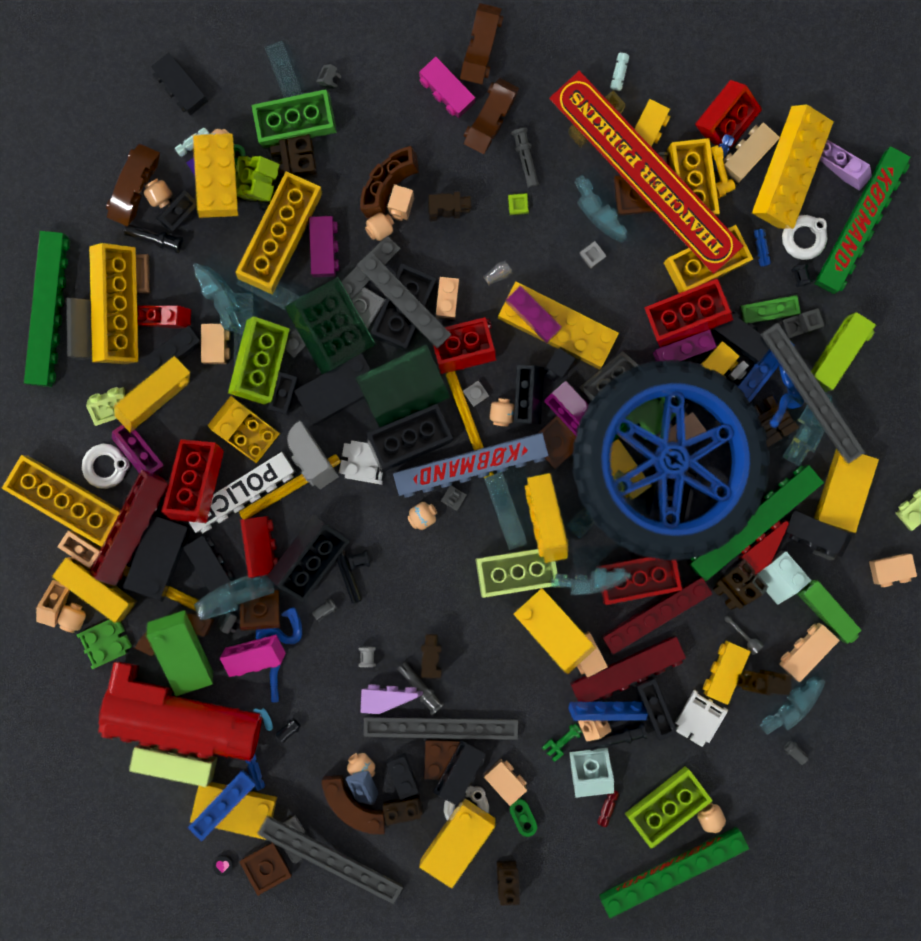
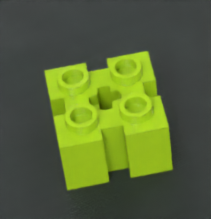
(255, 178)

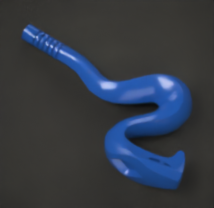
(791, 400)
(295, 621)

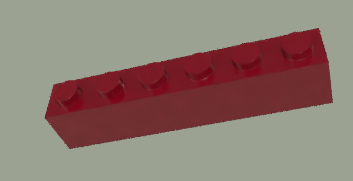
(128, 528)
(656, 615)
(628, 670)

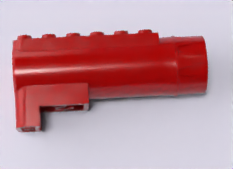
(156, 717)

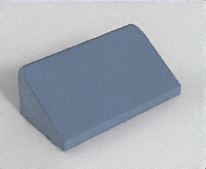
(363, 787)

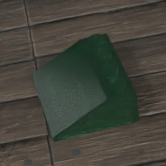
(329, 325)
(403, 386)

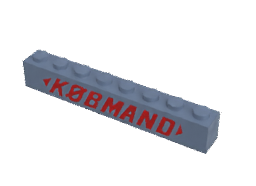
(471, 463)

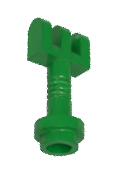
(575, 730)

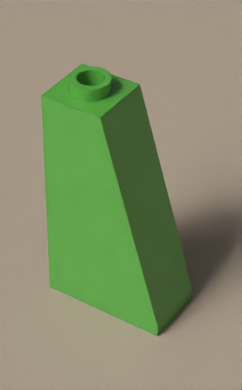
(829, 611)

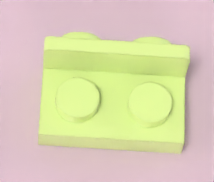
(103, 406)
(911, 511)

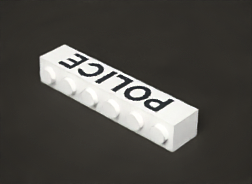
(247, 489)

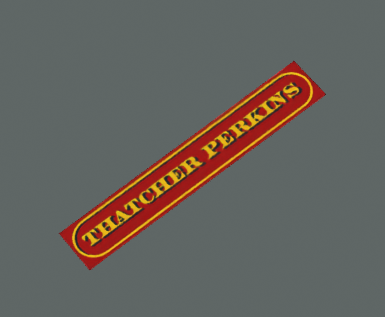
(646, 172)

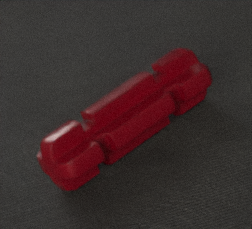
(607, 809)

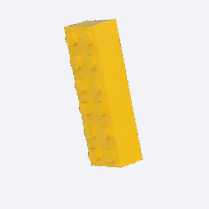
(792, 167)
(279, 233)
(113, 304)
(578, 336)
(61, 499)

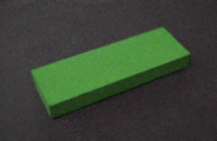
(770, 309)

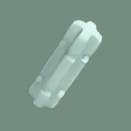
(619, 72)
(188, 143)

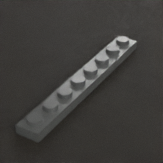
(353, 284)
(812, 393)
(441, 728)
(329, 859)

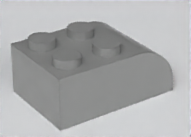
(310, 457)

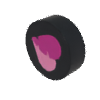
(223, 865)

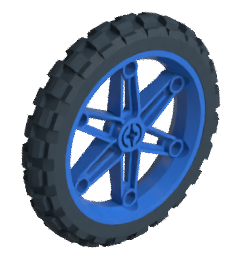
(742, 430)

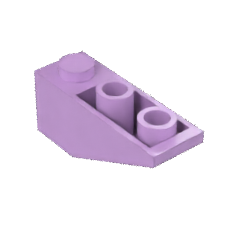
(845, 165)
(378, 700)

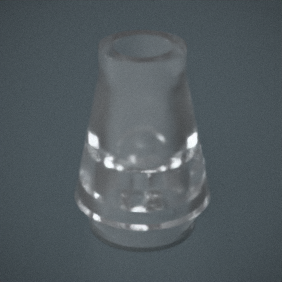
(498, 272)

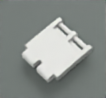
(360, 463)
(699, 719)

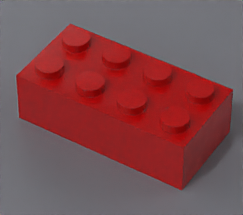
(689, 313)
(193, 481)
(647, 579)

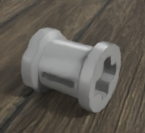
(367, 656)

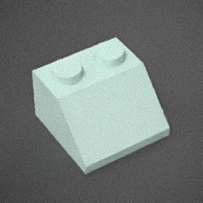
(783, 577)
(591, 772)

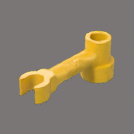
(724, 185)

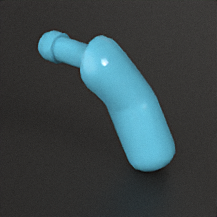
(266, 718)

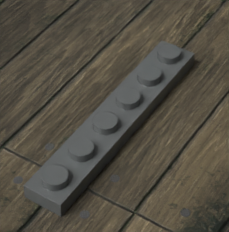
(403, 300)

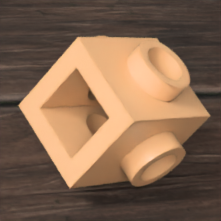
(594, 729)

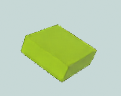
(518, 204)

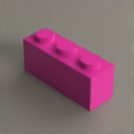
(446, 87)
(252, 656)

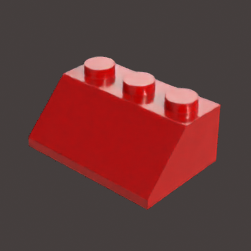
(729, 113)
(466, 347)
(259, 545)

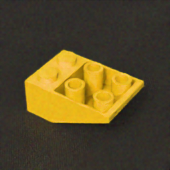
(243, 429)

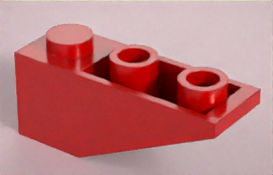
(163, 316)
(763, 550)

